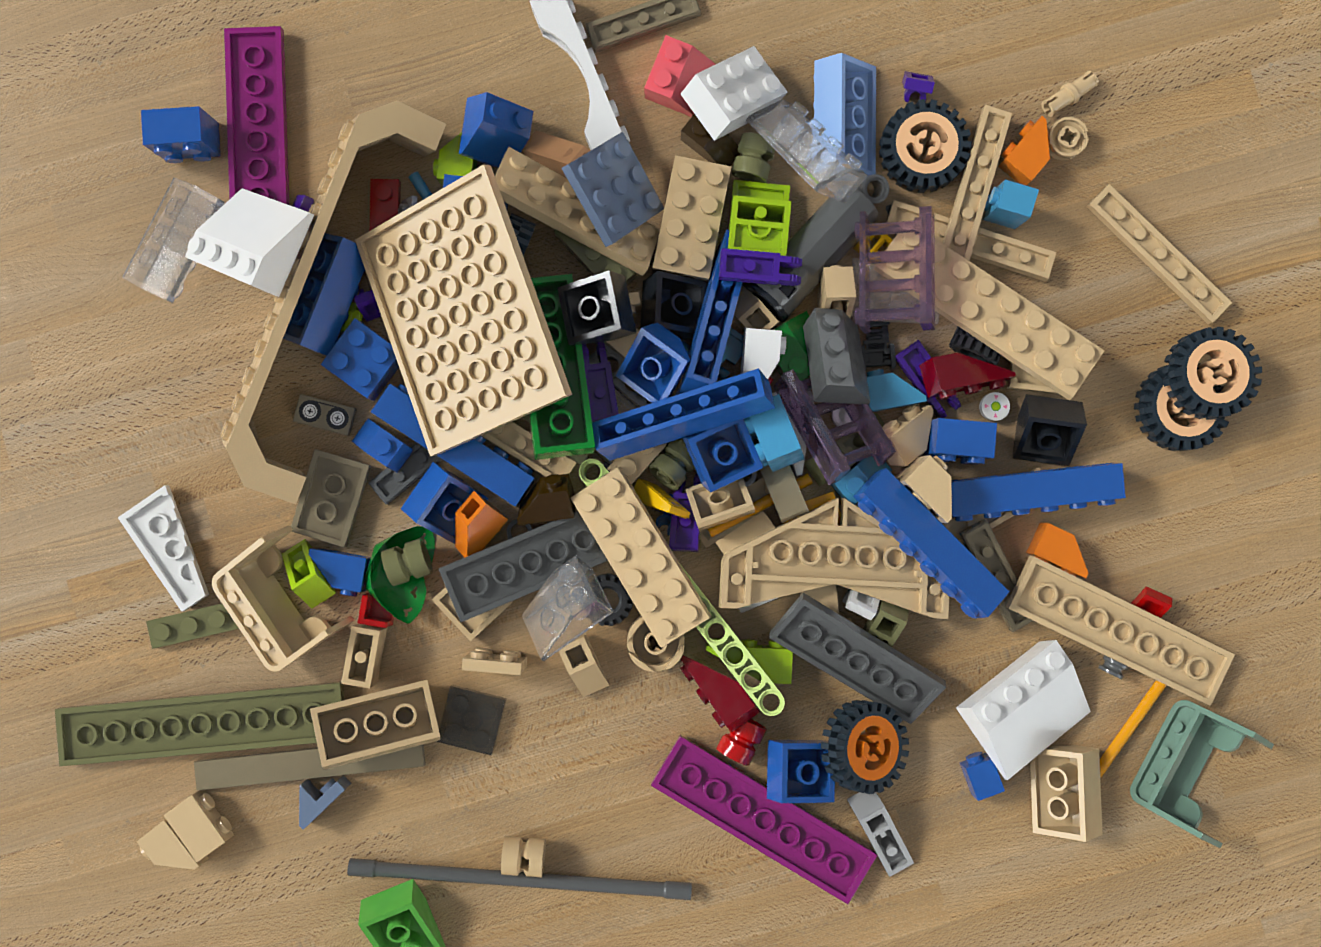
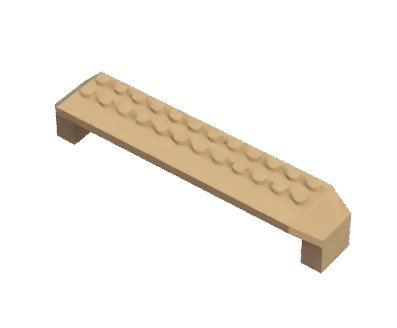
(388, 122)

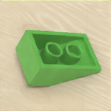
(399, 918)

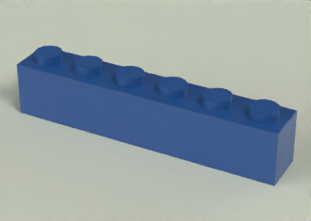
(712, 328)
(683, 415)
(472, 458)
(1037, 490)
(930, 544)

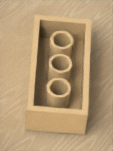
(691, 218)
(375, 724)

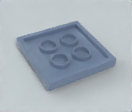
(613, 189)

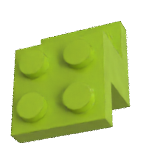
(759, 217)

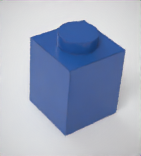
(981, 776)

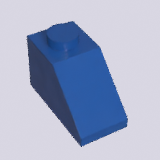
(382, 445)
(342, 569)

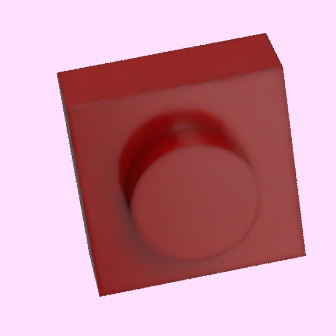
(1153, 602)

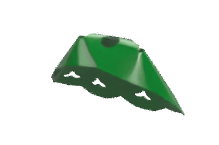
(398, 597)

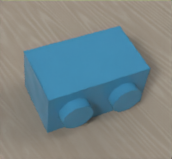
(1010, 204)

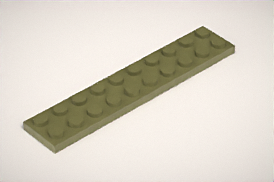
(190, 724)

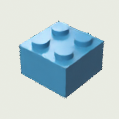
(776, 436)

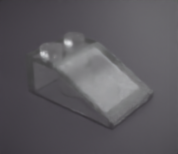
(565, 607)

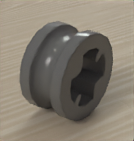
(1113, 667)

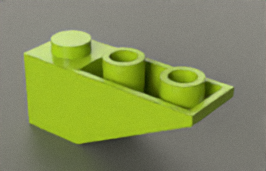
(772, 658)

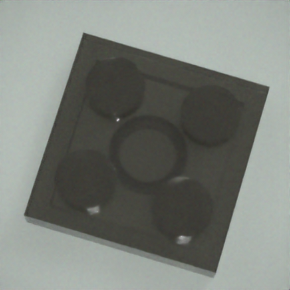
(471, 719)

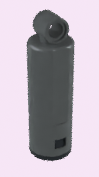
(821, 244)

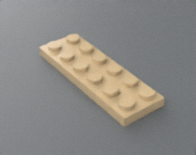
(553, 201)
(640, 557)

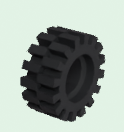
(970, 346)
(625, 603)

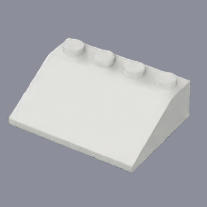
(252, 240)
(1026, 707)

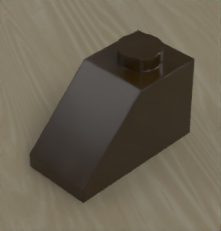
(720, 151)
(548, 501)

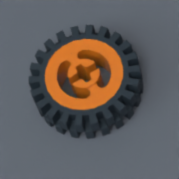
(849, 754)

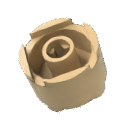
(648, 657)

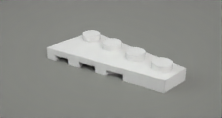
(164, 543)

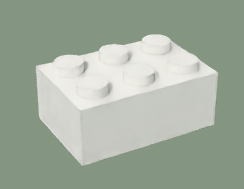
(732, 91)

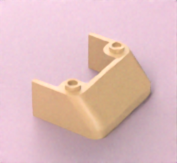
(264, 609)

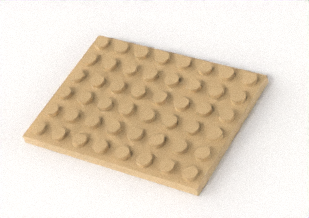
(462, 313)

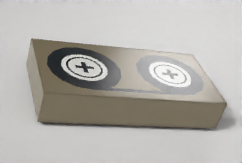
(324, 415)

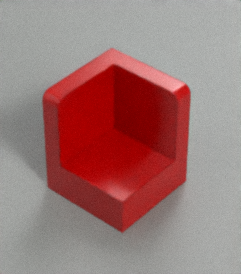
(373, 613)

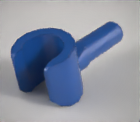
(664, 519)

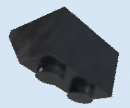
(672, 302)
(596, 309)
(1048, 430)

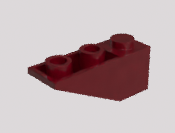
(958, 373)
(727, 696)

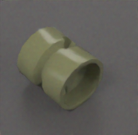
(754, 158)
(672, 466)
(403, 563)

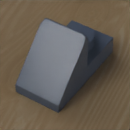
(313, 802)

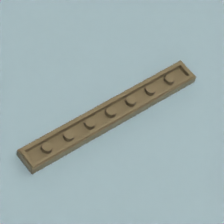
(292, 766)

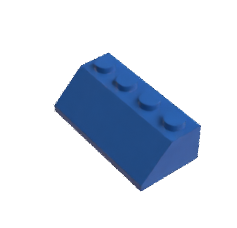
(326, 295)

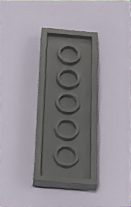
(517, 565)
(857, 658)

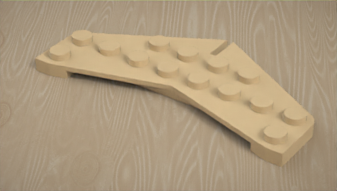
(819, 553)

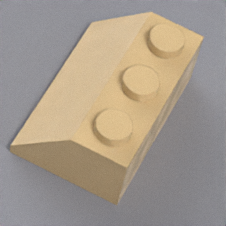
(930, 484)
(1067, 792)

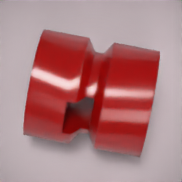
(739, 743)

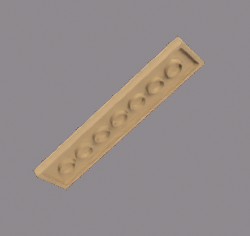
(1001, 318)
(1119, 630)

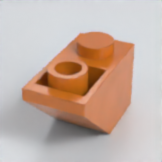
(1029, 155)
(476, 524)
(1058, 549)

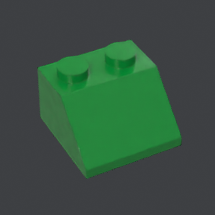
(795, 353)

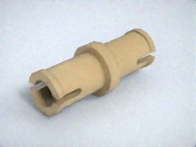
(1069, 93)

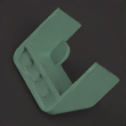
(1178, 760)

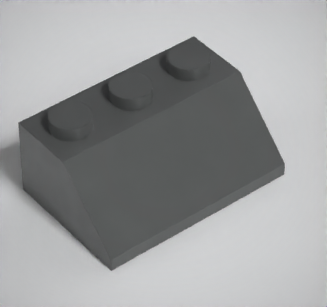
(835, 358)

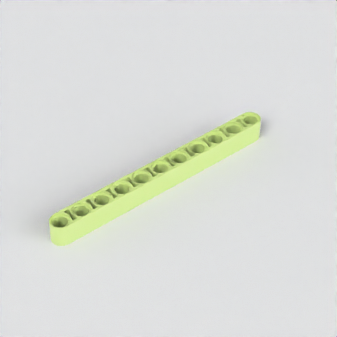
(729, 640)

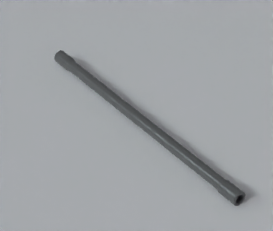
(374, 868)

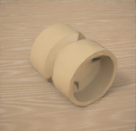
(523, 856)

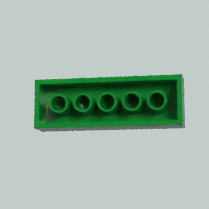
(567, 424)

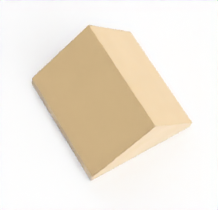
(720, 505)

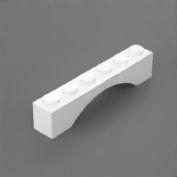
(559, 26)

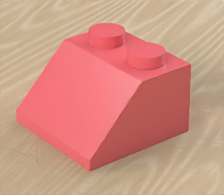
(672, 72)

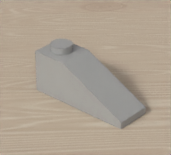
(881, 832)

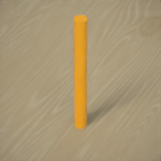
(759, 505)
(1130, 726)

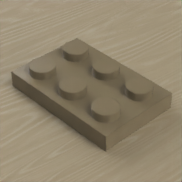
(330, 498)

